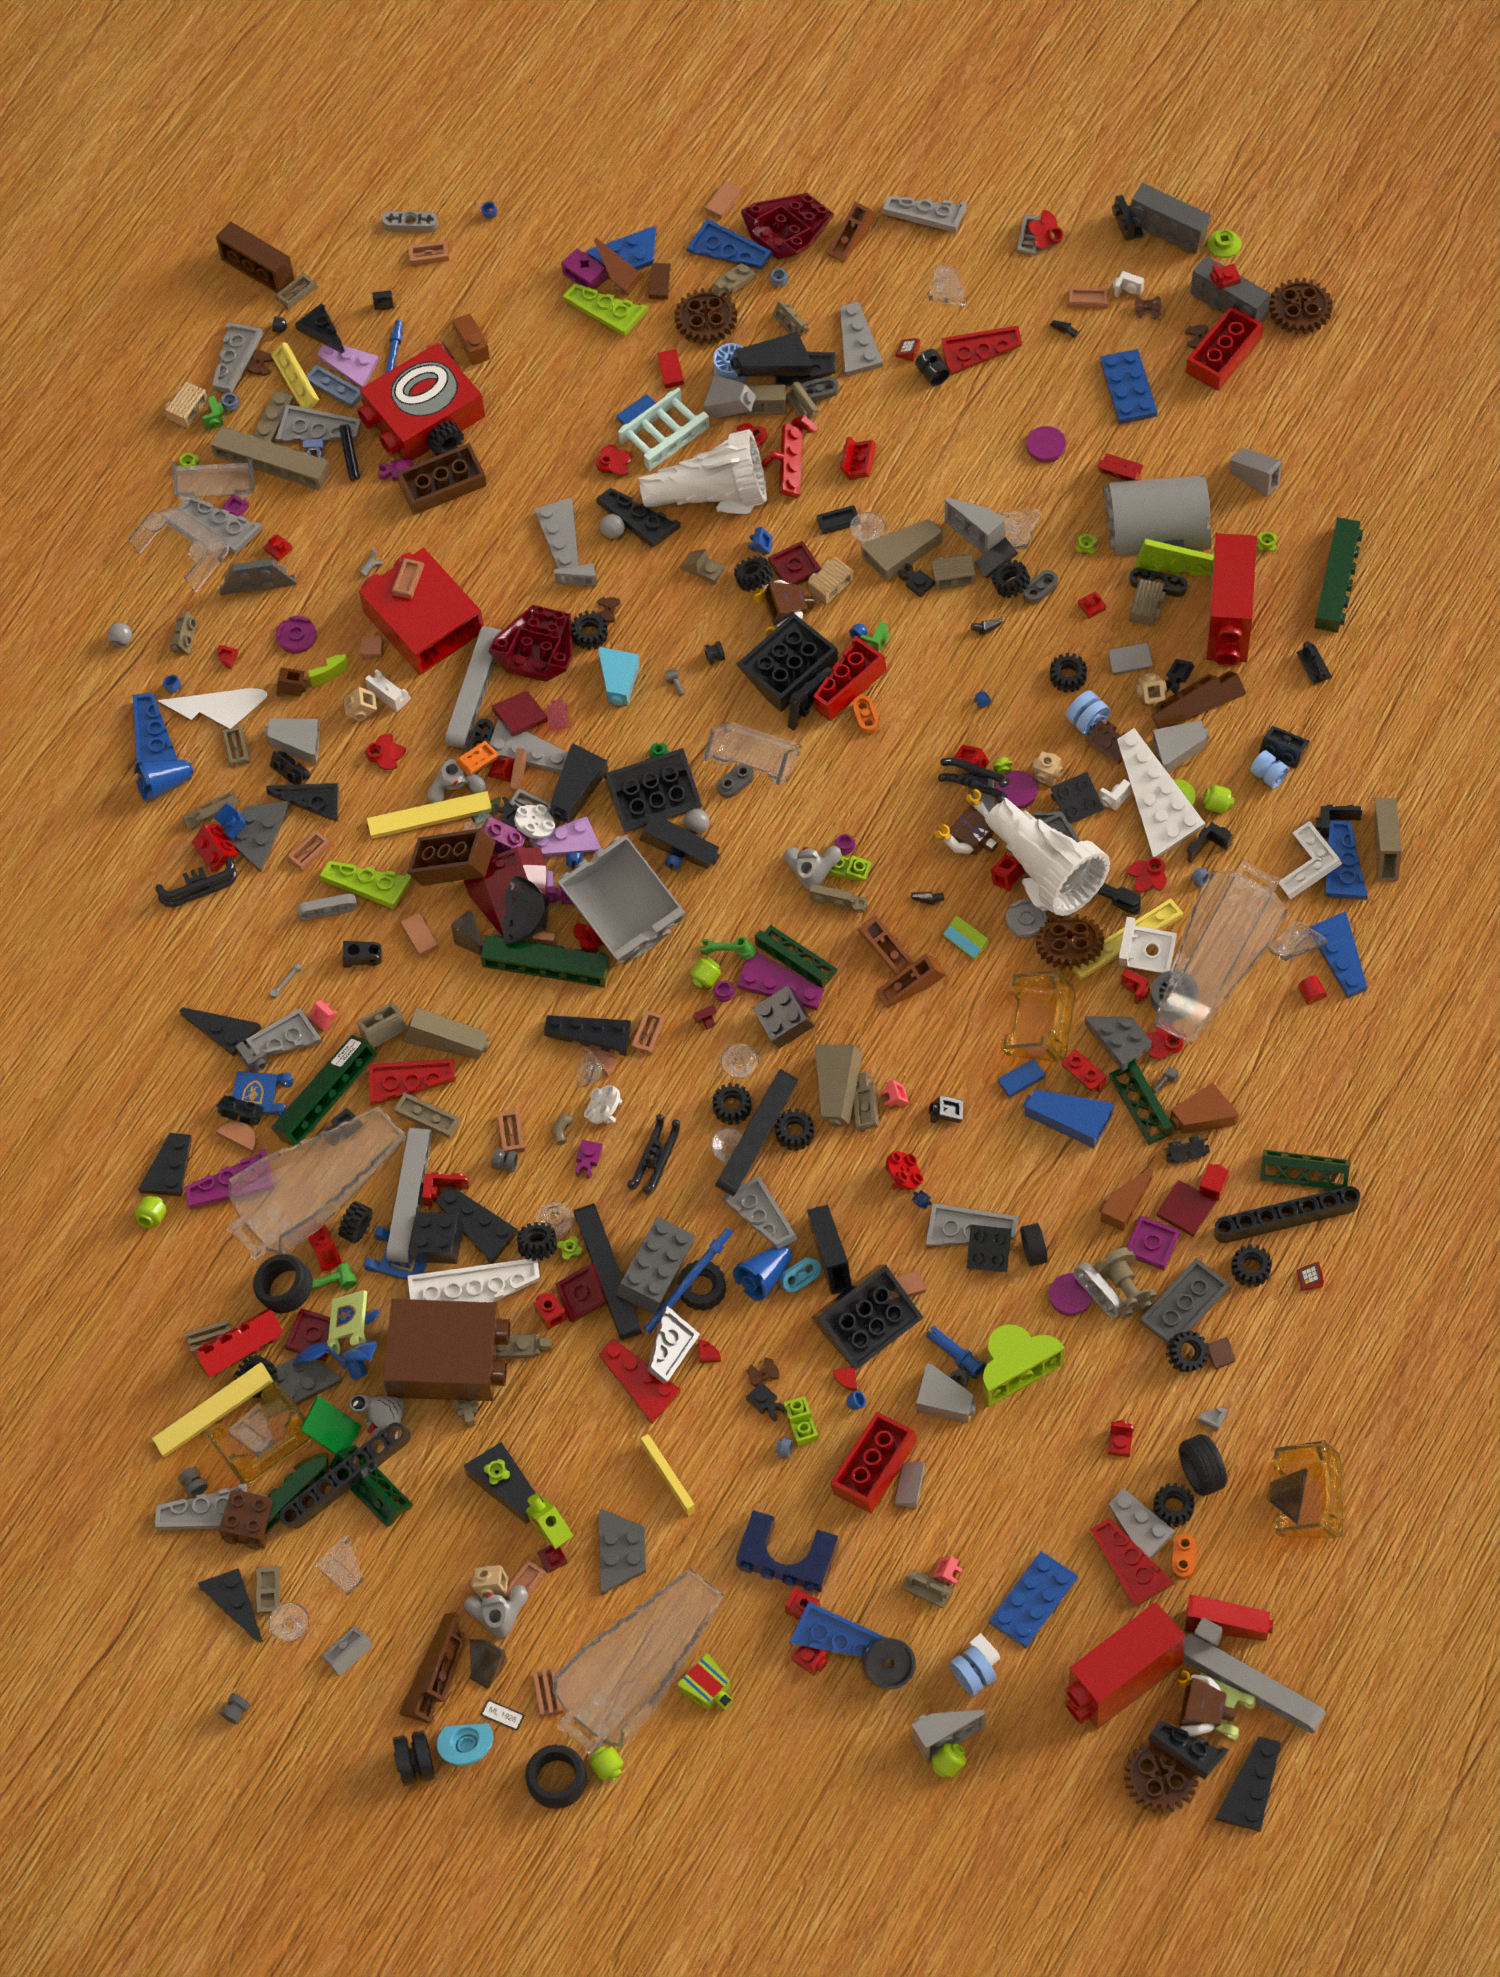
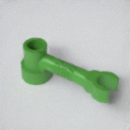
(741, 945)
(344, 1276)

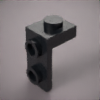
(1333, 812)
(1214, 833)

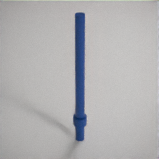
(395, 340)
(715, 1247)

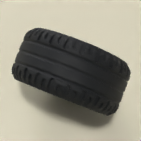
(270, 1271)
(1202, 1465)
(547, 1755)

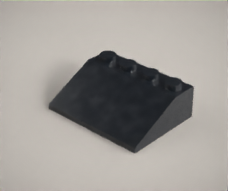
(787, 660)
(653, 786)
(865, 1322)

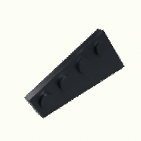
(642, 521)
(599, 1032)
(481, 1226)
(1250, 1792)

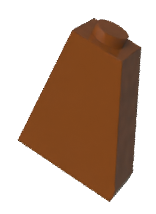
(1203, 1112)

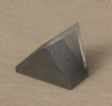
(466, 933)
(1288, 1493)
(485, 1661)

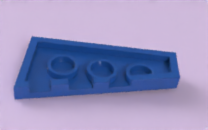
(725, 245)
(150, 731)
(1347, 879)
(1342, 954)
(831, 1632)

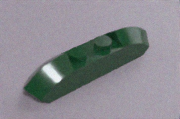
(305, 1475)

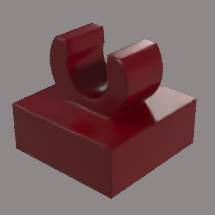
(706, 1016)
(552, 1558)

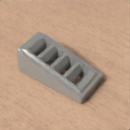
(1026, 220)
(576, 575)
(1209, 1632)

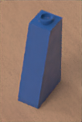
(1070, 1115)

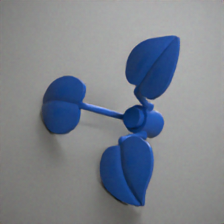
(354, 1357)

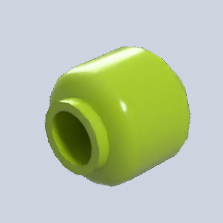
(1218, 799)
(705, 973)
(150, 1211)
(948, 1760)
(606, 1763)

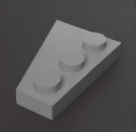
(285, 1035)

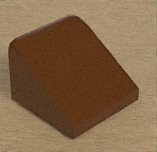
(1221, 1353)

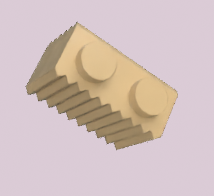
(186, 404)
(830, 580)

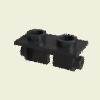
(1313, 663)
(285, 766)
(231, 1107)
(1178, 1151)

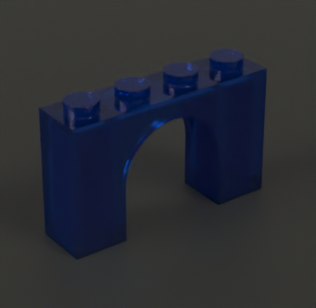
(809, 1573)

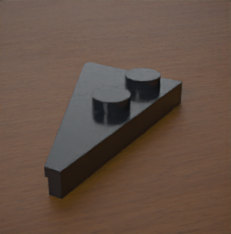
(320, 327)
(316, 798)
(221, 1029)
(231, 1595)

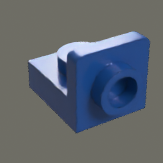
(230, 819)

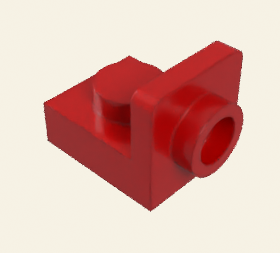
(1225, 276)
(972, 755)
(1137, 983)
(1120, 1438)
(810, 1659)

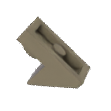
(702, 566)

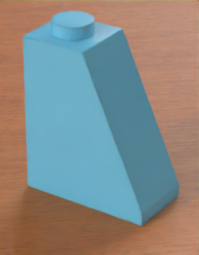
(619, 674)

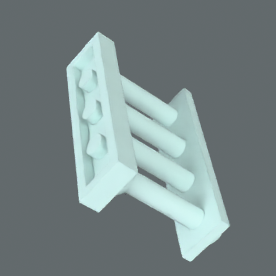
(670, 444)

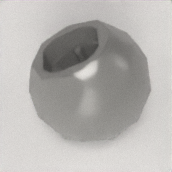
(612, 526)
(119, 634)
(697, 820)

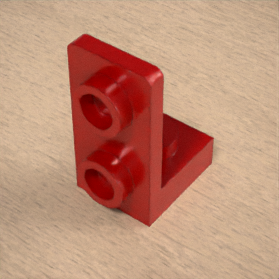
(437, 1179)
(324, 1249)

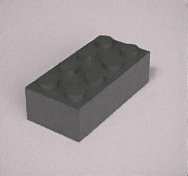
(1169, 218)
(1242, 296)
(655, 1265)

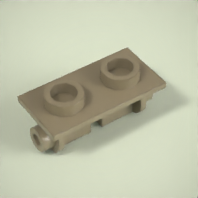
(787, 318)
(185, 627)
(927, 1588)

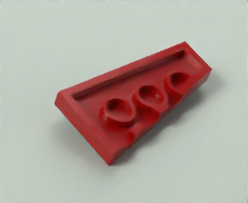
(974, 348)
(391, 1080)
(644, 1387)
(1133, 1567)

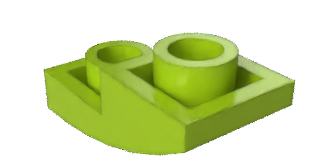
(335, 667)
(851, 869)
(801, 1421)

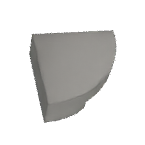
(1213, 1418)

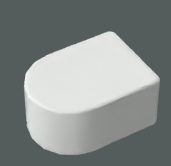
(986, 1648)

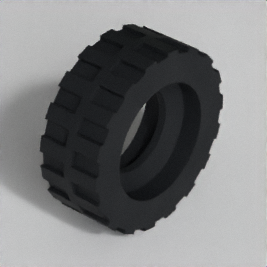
(711, 1299)

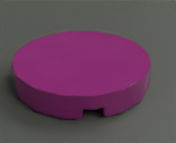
(1045, 444)
(296, 634)
(1021, 789)
(1068, 1295)

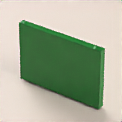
(329, 1426)

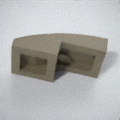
(268, 1589)

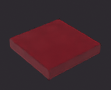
(794, 564)
(519, 713)
(1186, 1208)
(581, 1293)
(308, 1330)

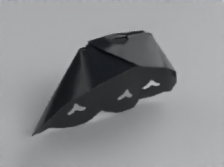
(527, 913)

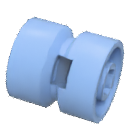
(1267, 768)

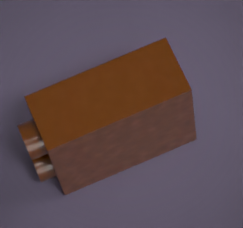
(445, 1350)

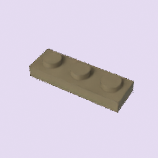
(271, 419)
(427, 1115)

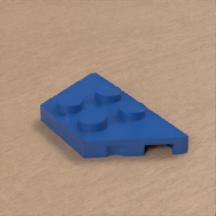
(635, 248)

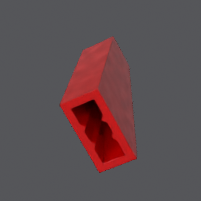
(1232, 1618)

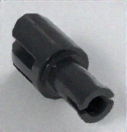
(1122, 898)

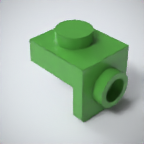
(214, 419)
(879, 638)

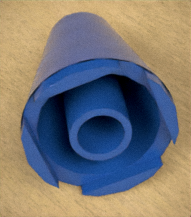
(161, 776)
(762, 1271)

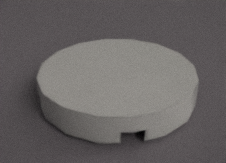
(1025, 919)

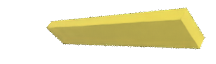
(429, 815)
(1156, 919)
(212, 1409)

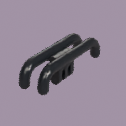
(976, 779)
(198, 885)
(654, 1156)

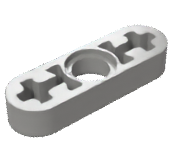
(424, 217)
(326, 907)
(1089, 1279)

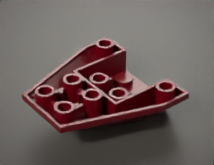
(786, 223)
(535, 644)
(491, 890)

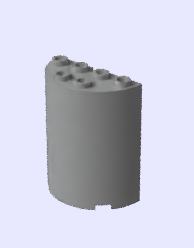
(1158, 512)
(622, 899)

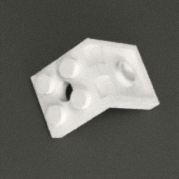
(1134, 947)

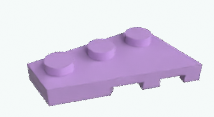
(352, 363)
(568, 838)

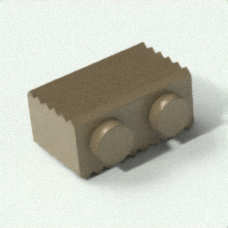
(953, 571)
(1146, 602)
(382, 1025)

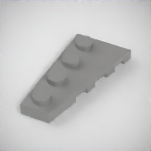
(933, 214)
(858, 343)
(237, 350)
(306, 423)
(234, 529)
(559, 531)
(539, 752)
(760, 1210)
(952, 1224)
(195, 1513)

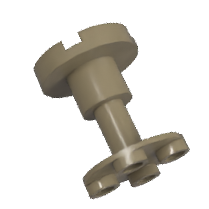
(1118, 1269)

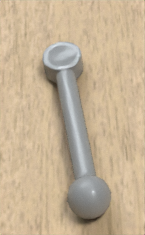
(275, 992)

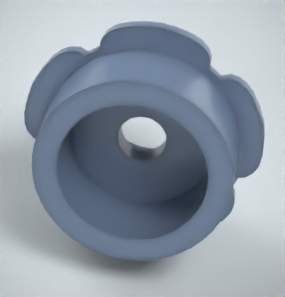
(778, 273)
(230, 398)
(1200, 876)
(784, 1447)

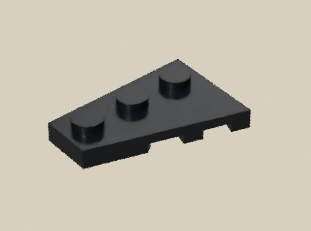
(823, 366)
(803, 699)
(169, 1167)
(1192, 1753)

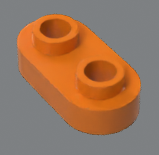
(866, 715)
(1183, 1555)

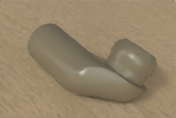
(558, 1128)

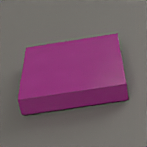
(1153, 1242)

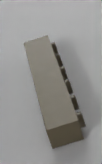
(271, 458)

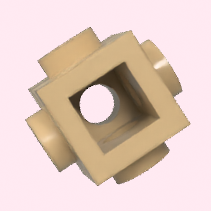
(1156, 693)
(360, 704)
(1047, 768)
(490, 1580)

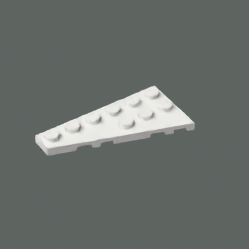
(1160, 802)
(475, 1283)

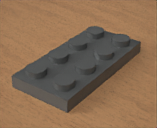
(1185, 1301)

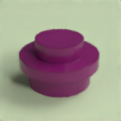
(845, 843)
(723, 991)

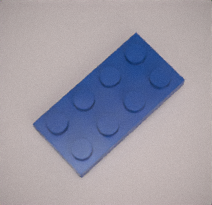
(1128, 386)
(1033, 1599)

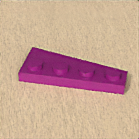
(767, 977)
(215, 1188)

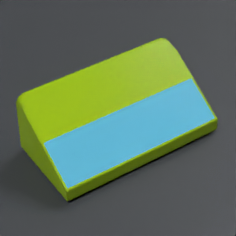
(966, 937)

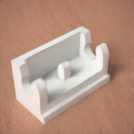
(387, 691)

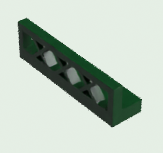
(794, 960)
(1150, 1102)
(1306, 1162)
(371, 1494)

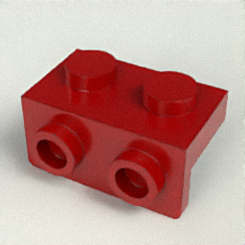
(857, 458)
(213, 846)
(1084, 1071)

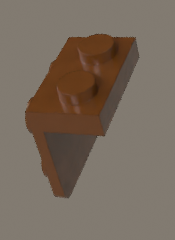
(246, 1519)

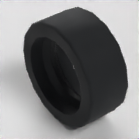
(1034, 1244)

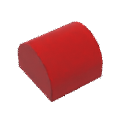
(1312, 989)

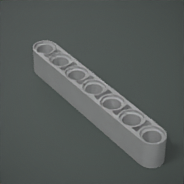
(472, 690)
(409, 1194)
(1250, 1681)

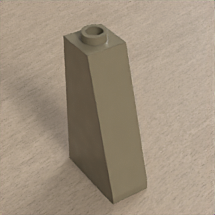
(902, 547)
(1387, 839)
(445, 1034)
(837, 1081)

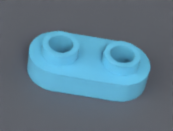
(799, 1275)

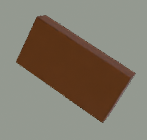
(659, 280)

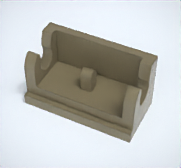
(768, 400)

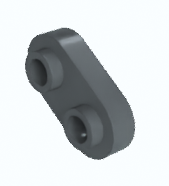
(819, 386)
(1038, 586)
(737, 781)

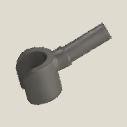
(671, 676)
(1170, 1074)

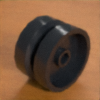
(874, 1663)
(413, 1758)

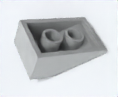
(975, 523)
(948, 1727)

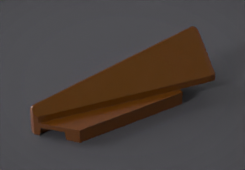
(1198, 697)
(435, 1671)

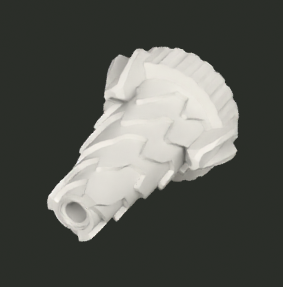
(724, 474)
(1061, 870)

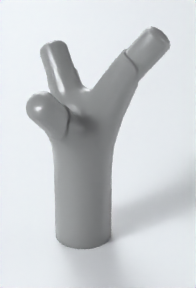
(370, 564)

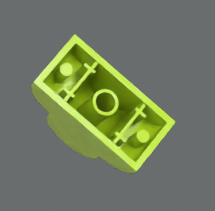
(1017, 1361)

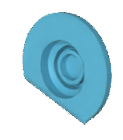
(464, 1743)

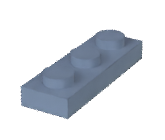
(334, 386)

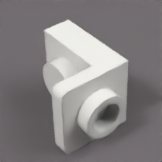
(1128, 282)
(1116, 796)

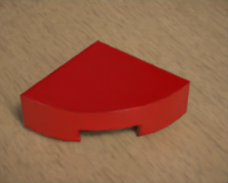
(804, 423)
(227, 656)
(708, 1352)
(846, 1378)

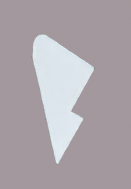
(222, 707)

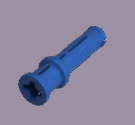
(963, 1357)

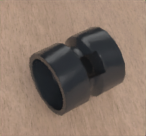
(932, 367)

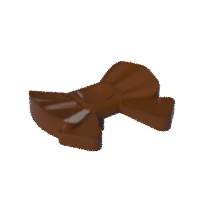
(1153, 305)
(1199, 332)
(256, 367)
(610, 604)
(757, 1376)

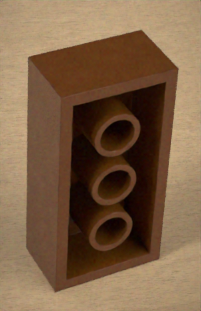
(254, 257)
(441, 479)
(451, 857)

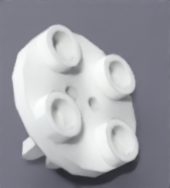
(534, 821)
(603, 1104)

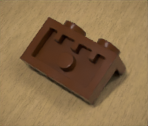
(1105, 740)

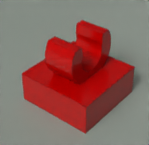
(277, 547)
(1092, 604)

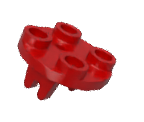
(903, 1170)

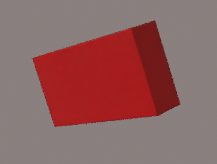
(670, 368)

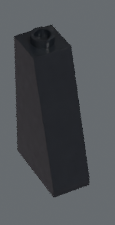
(773, 358)
(577, 781)
(679, 842)
(829, 1249)
(510, 1492)

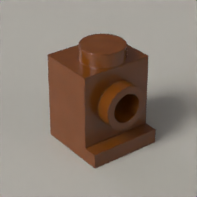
(291, 682)

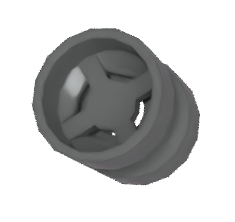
(504, 1160)
(193, 1482)
(234, 1709)

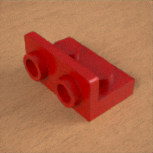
(1120, 468)

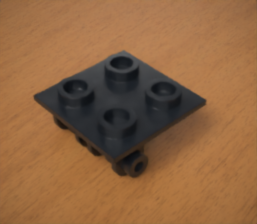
(1076, 797)
(988, 1248)

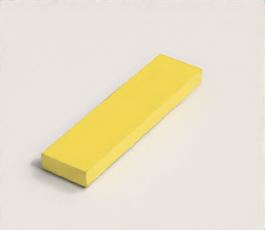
(295, 376)
(668, 1475)

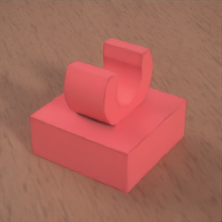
(322, 1014)
(897, 1094)
(945, 1570)

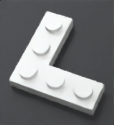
(1322, 862)

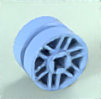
(722, 362)
(1087, 712)
(973, 1671)

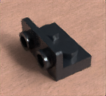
(1284, 746)

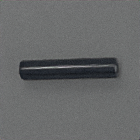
(349, 452)

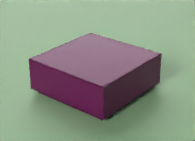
(236, 505)

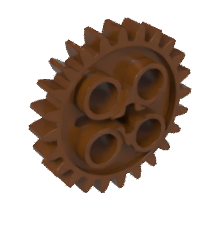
(1314, 302)
(720, 313)
(1070, 941)
(1141, 1780)

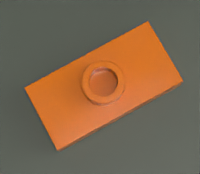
(477, 758)

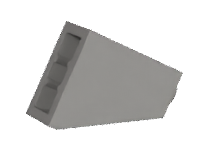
(728, 398)
(1257, 470)
(295, 737)
(1179, 743)
(944, 1397)

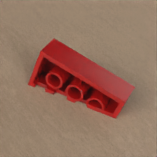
(849, 678)
(238, 1342)

